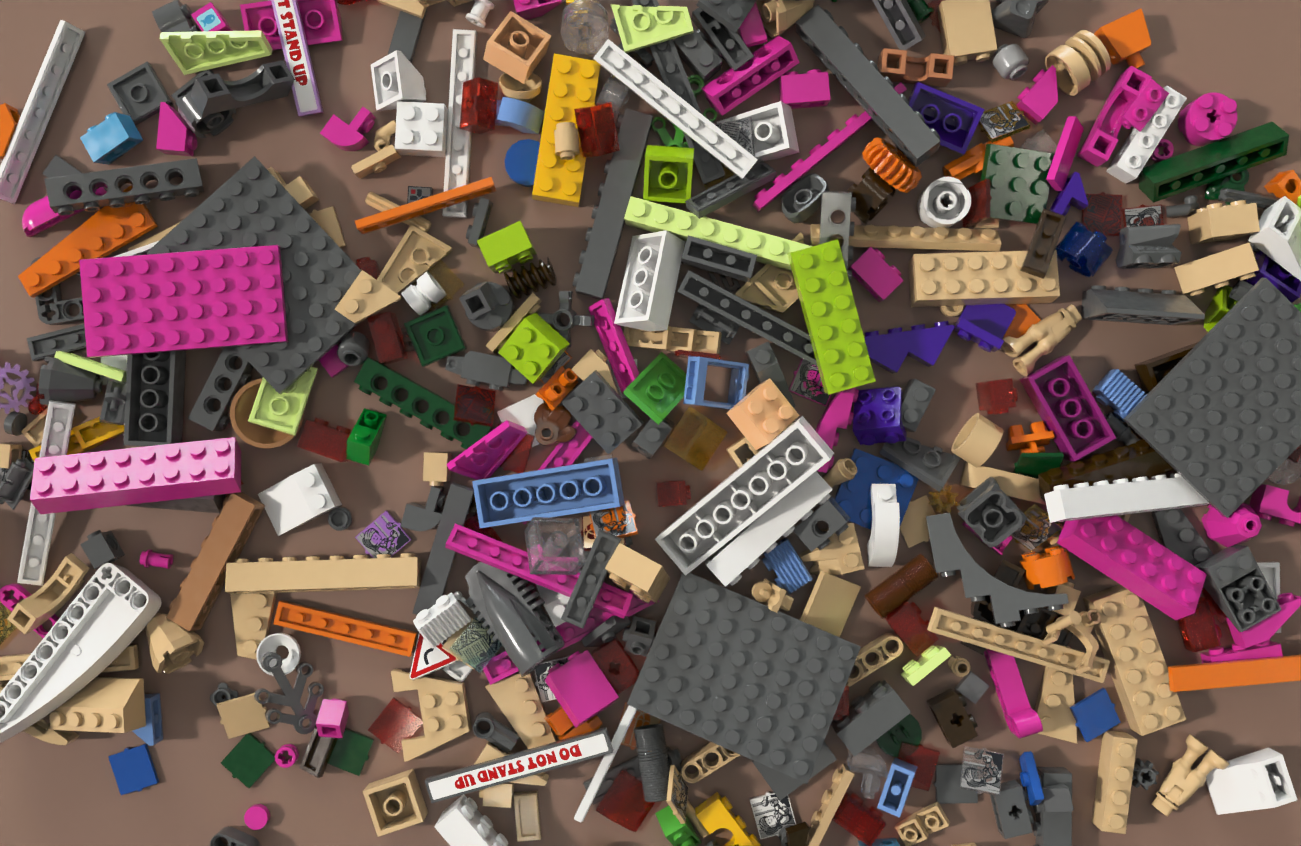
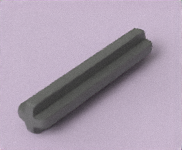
(1232, 195)

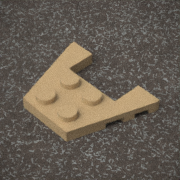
(442, 711)

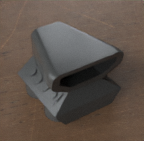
(1016, 16)
(1148, 247)
(991, 513)

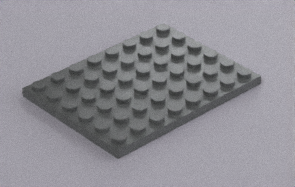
(316, 272)
(1231, 401)
(744, 676)

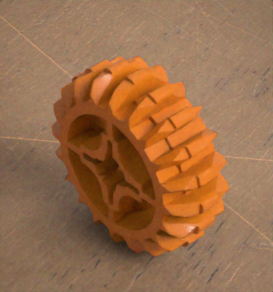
(891, 165)

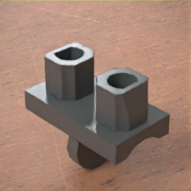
(114, 404)

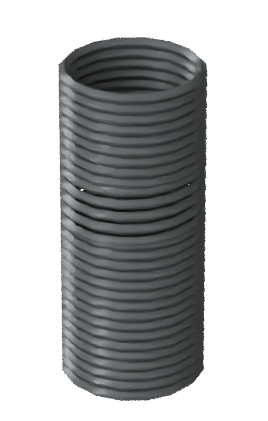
(653, 769)

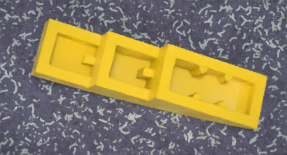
(87, 436)

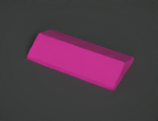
(319, 19)

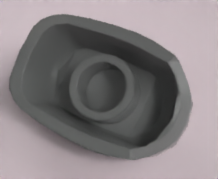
(803, 198)

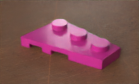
(489, 452)

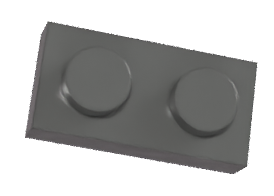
(481, 213)

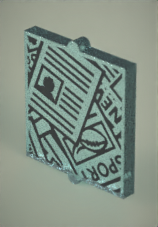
(476, 646)

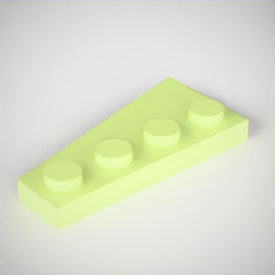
(214, 49)

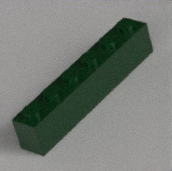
(1213, 161)

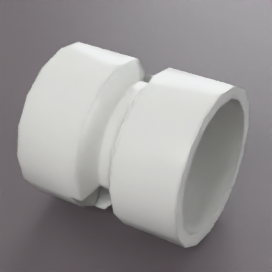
(424, 293)

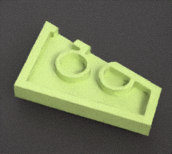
(650, 25)

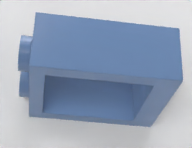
(697, 378)

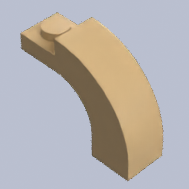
(51, 596)

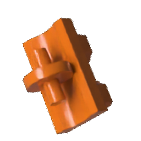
(557, 387)
(1031, 442)

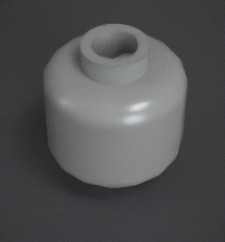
(1010, 61)

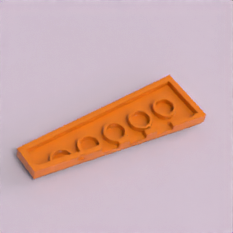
(95, 238)

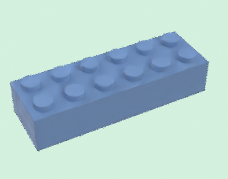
(548, 493)

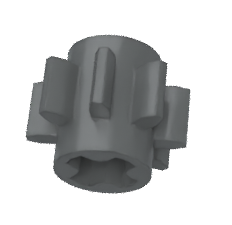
(1149, 774)

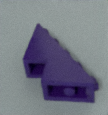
(919, 343)

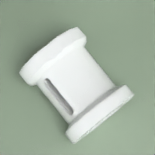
(479, 12)

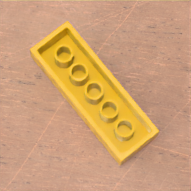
(570, 87)

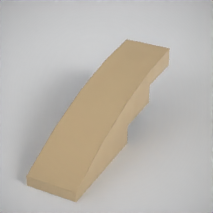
(674, 339)

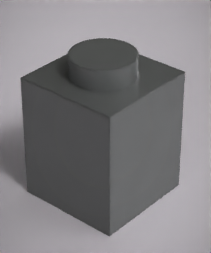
(478, 300)

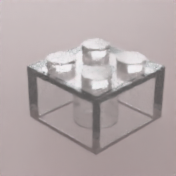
(554, 546)

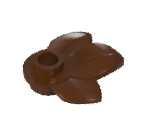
(554, 421)

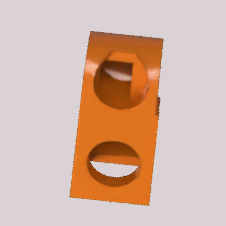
(1285, 184)

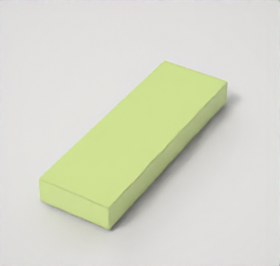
(91, 365)

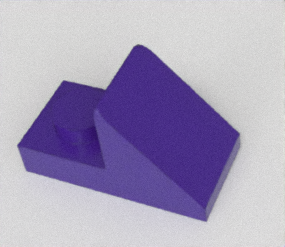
(1072, 193)

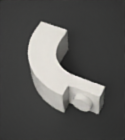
(885, 526)

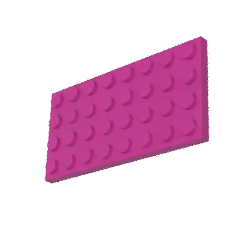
(183, 301)

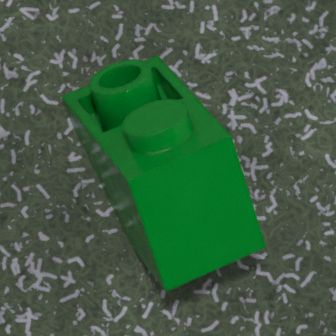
(365, 437)

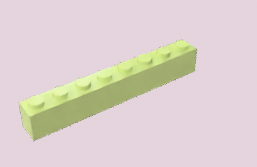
(658, 218)

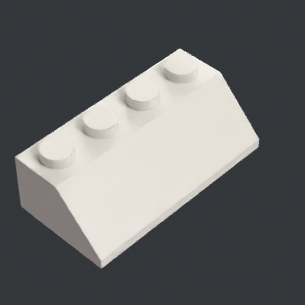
(650, 281)

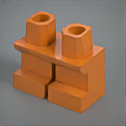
(564, 727)

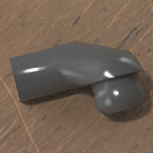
(1183, 209)

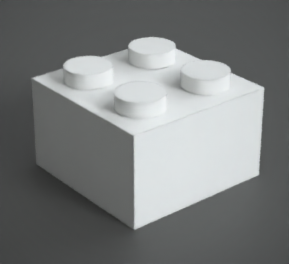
(421, 129)

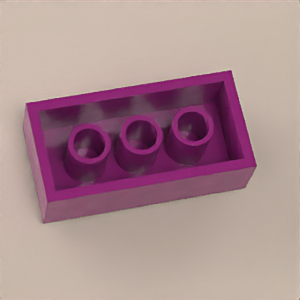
(1067, 408)

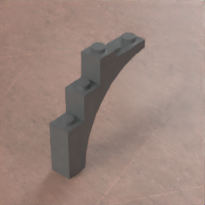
(1005, 599)

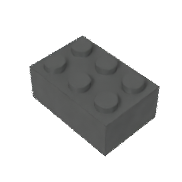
(870, 717)

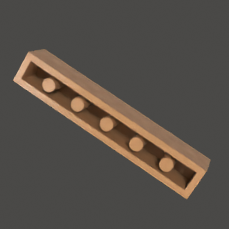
(208, 570)

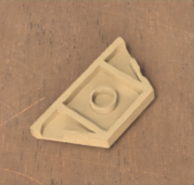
(772, 287)

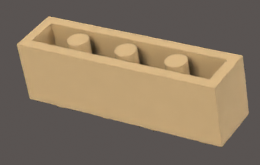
(1114, 781)

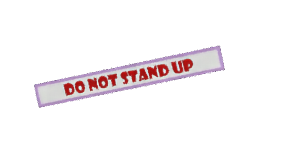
(297, 56)

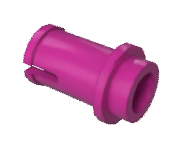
(150, 558)

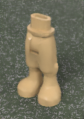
(1047, 333)
(1184, 782)

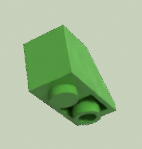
(674, 831)

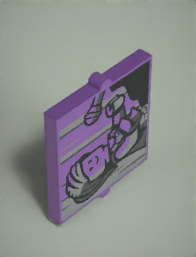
(383, 536)

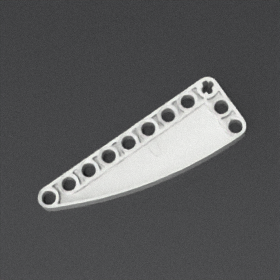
(77, 658)

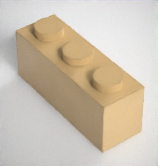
(1217, 269)

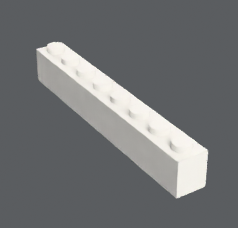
(1121, 498)

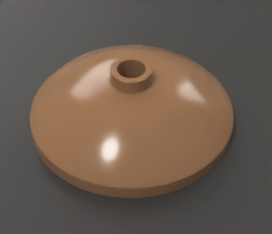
(252, 433)

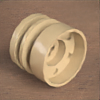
(1079, 62)

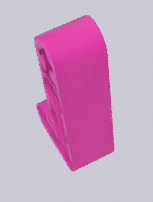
(1012, 695)

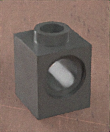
(102, 548)

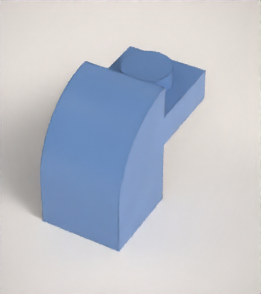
(519, 115)

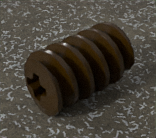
(530, 278)

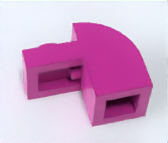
(349, 136)

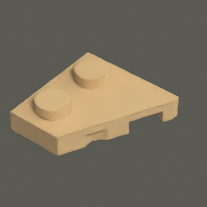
(365, 298)

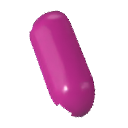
(40, 216)

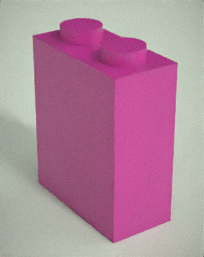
(580, 687)

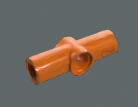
(972, 160)

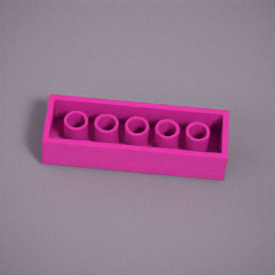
(1136, 563)

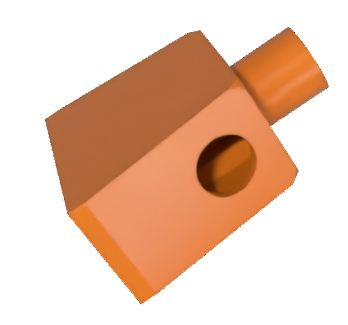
(1126, 39)

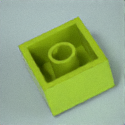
(668, 174)
(507, 247)
(534, 347)

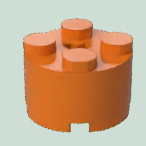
(1047, 568)

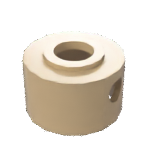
(977, 440)

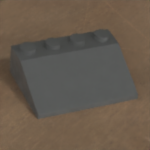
(1139, 306)

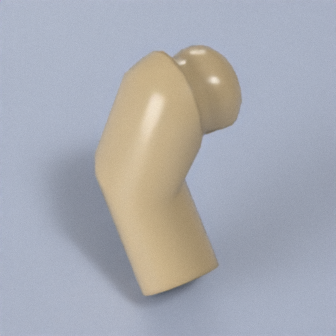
(383, 135)

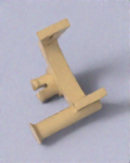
(1081, 626)

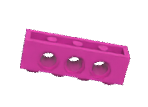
(737, 86)

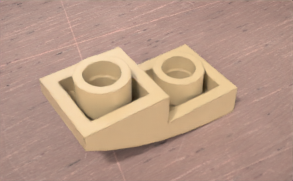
(921, 823)

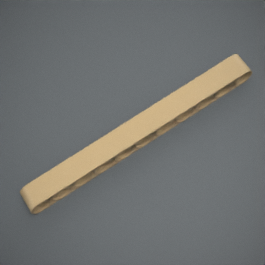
(862, 670)

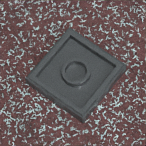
(139, 93)

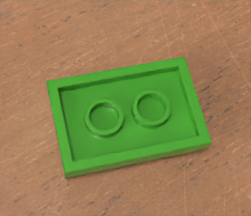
(658, 388)

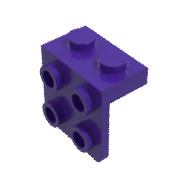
(985, 324)
(879, 416)

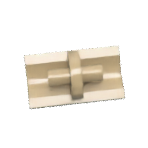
(771, 595)

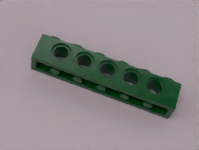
(368, 381)

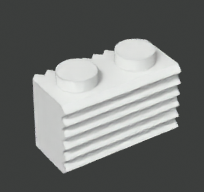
(441, 620)

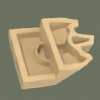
(839, 556)

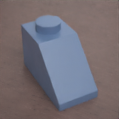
(153, 731)

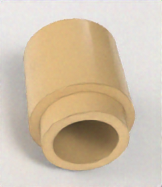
(566, 140)

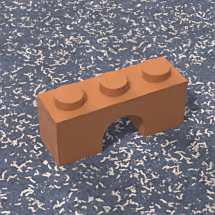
(929, 70)

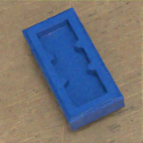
(1030, 778)

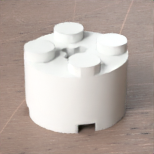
(954, 195)

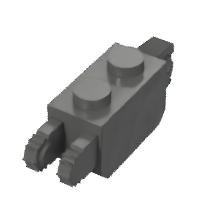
(485, 368)

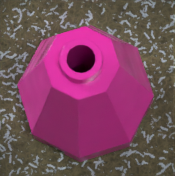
(1234, 530)

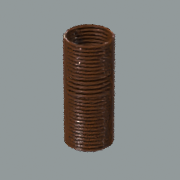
(896, 591)

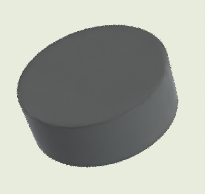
(15, 423)

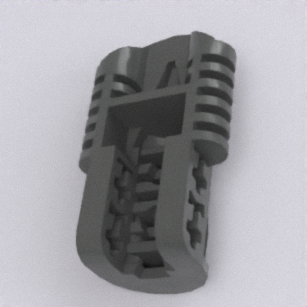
(507, 611)

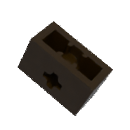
(955, 731)

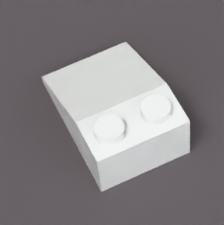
(772, 131)
(299, 498)

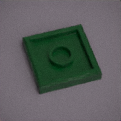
(435, 336)

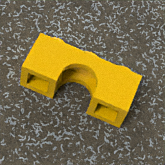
(717, 814)

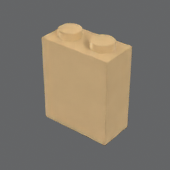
(967, 30)

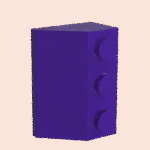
(949, 116)

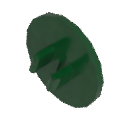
(906, 730)

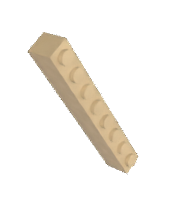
(323, 575)

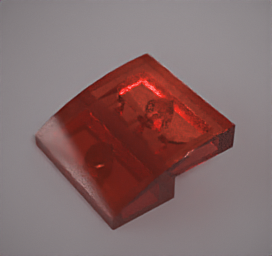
(625, 802)

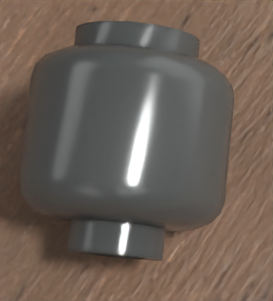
(353, 349)

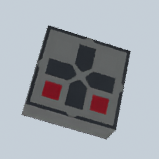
(416, 193)

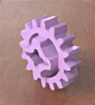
(22, 382)

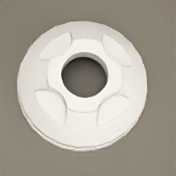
(271, 644)

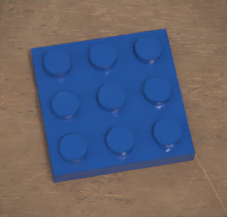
(855, 494)

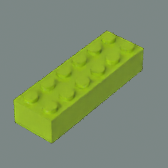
(831, 317)

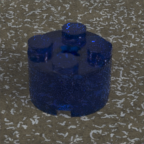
(1083, 250)

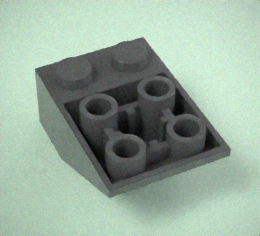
(1239, 586)

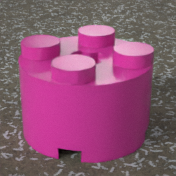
(1208, 119)

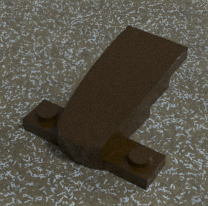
(1030, 624)

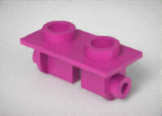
(1144, 106)

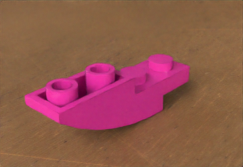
(835, 416)

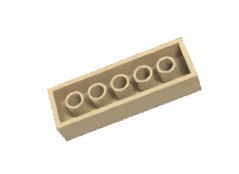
(978, 279)
(1135, 660)

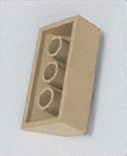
(103, 706)

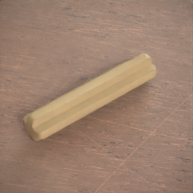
(383, 204)

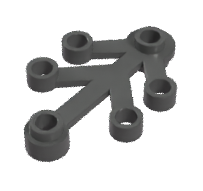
(291, 695)

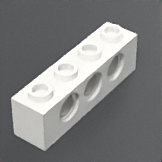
(1140, 145)

